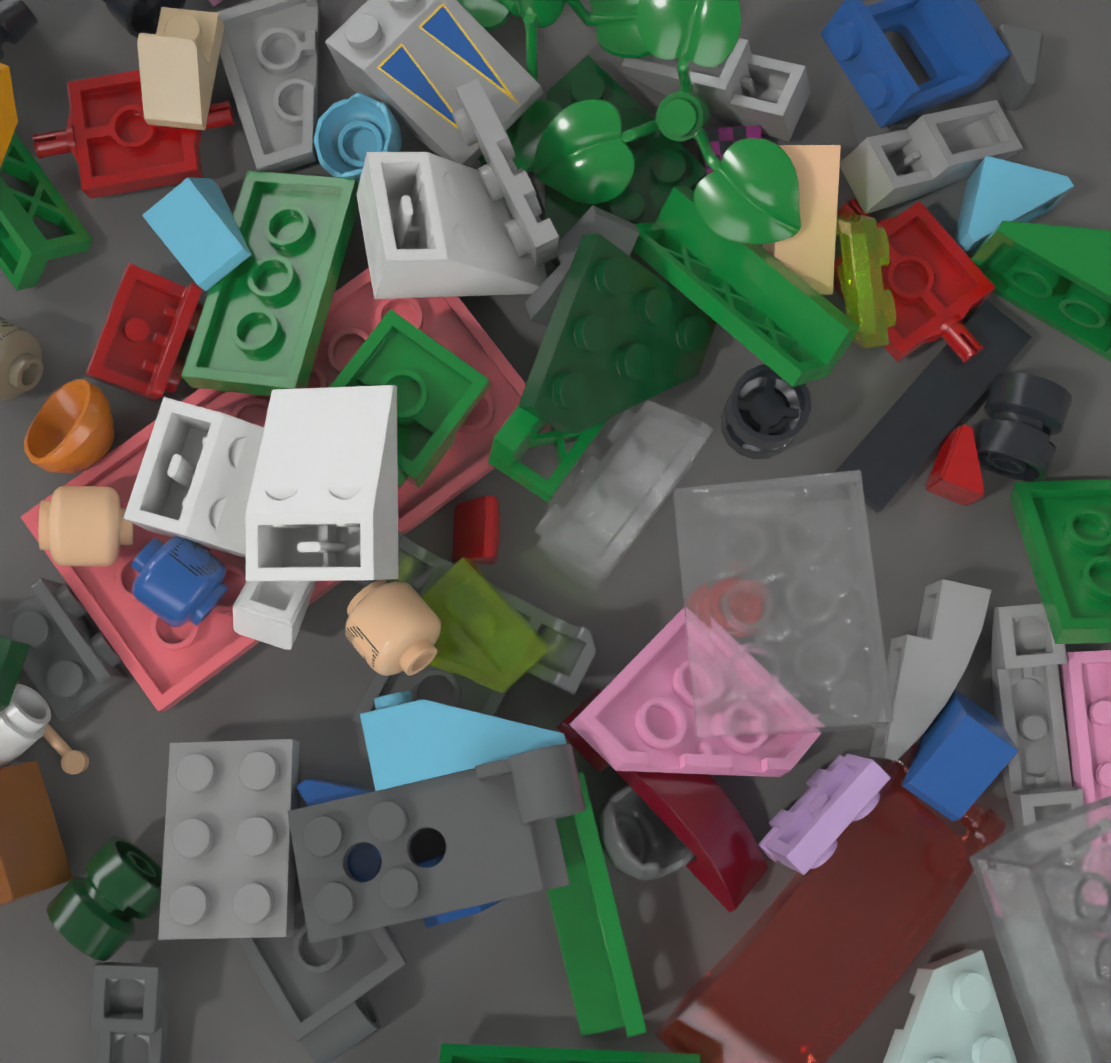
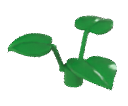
(614, 32)
(747, 195)

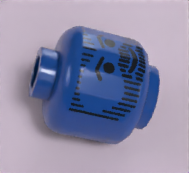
(178, 580)

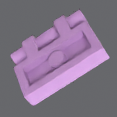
(835, 797)

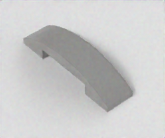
(1032, 713)

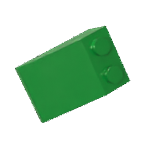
(1054, 276)

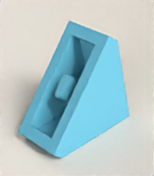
(1005, 192)
(199, 230)

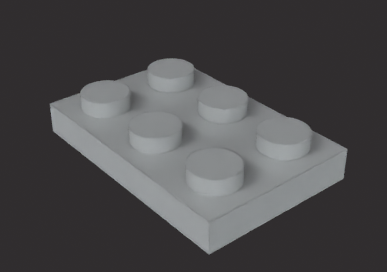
(229, 840)

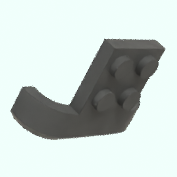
(561, 666)

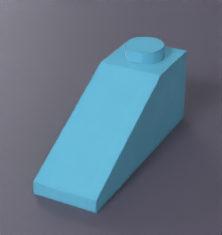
(431, 739)

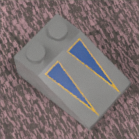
(415, 60)

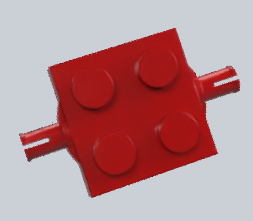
(116, 144)
(929, 283)

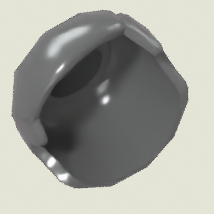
(638, 839)

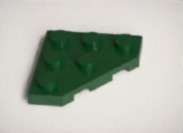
(658, 160)
(612, 341)

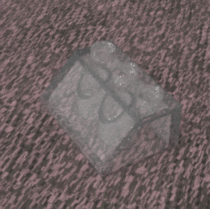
(620, 492)

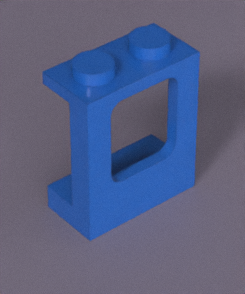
(946, 36)

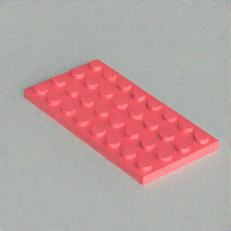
(179, 660)

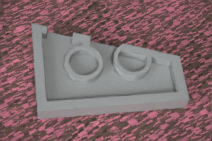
(273, 76)
(481, 125)

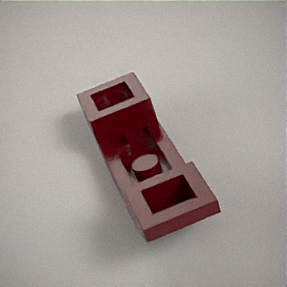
(699, 815)

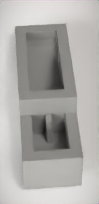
(739, 91)
(927, 154)
(929, 665)

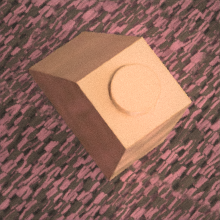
(812, 249)

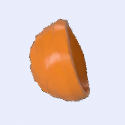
(71, 429)

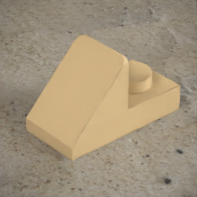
(180, 67)

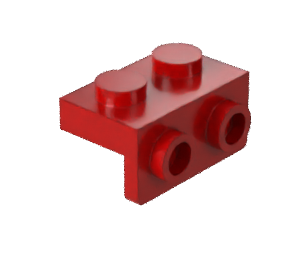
(145, 334)

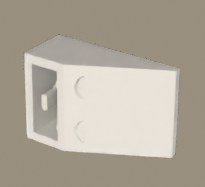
(437, 231)
(196, 477)
(325, 487)

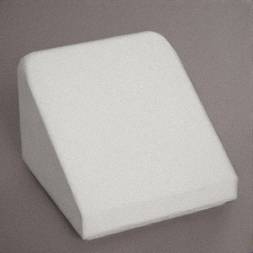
(272, 610)

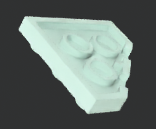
(953, 1016)

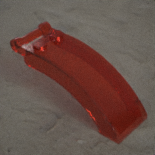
(833, 936)

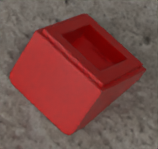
(957, 469)
(477, 530)

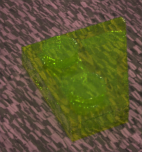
(860, 277)
(481, 630)

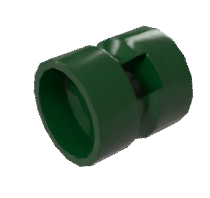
(100, 910)

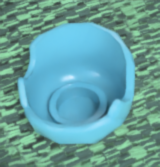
(352, 130)

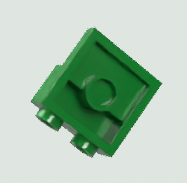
(432, 391)

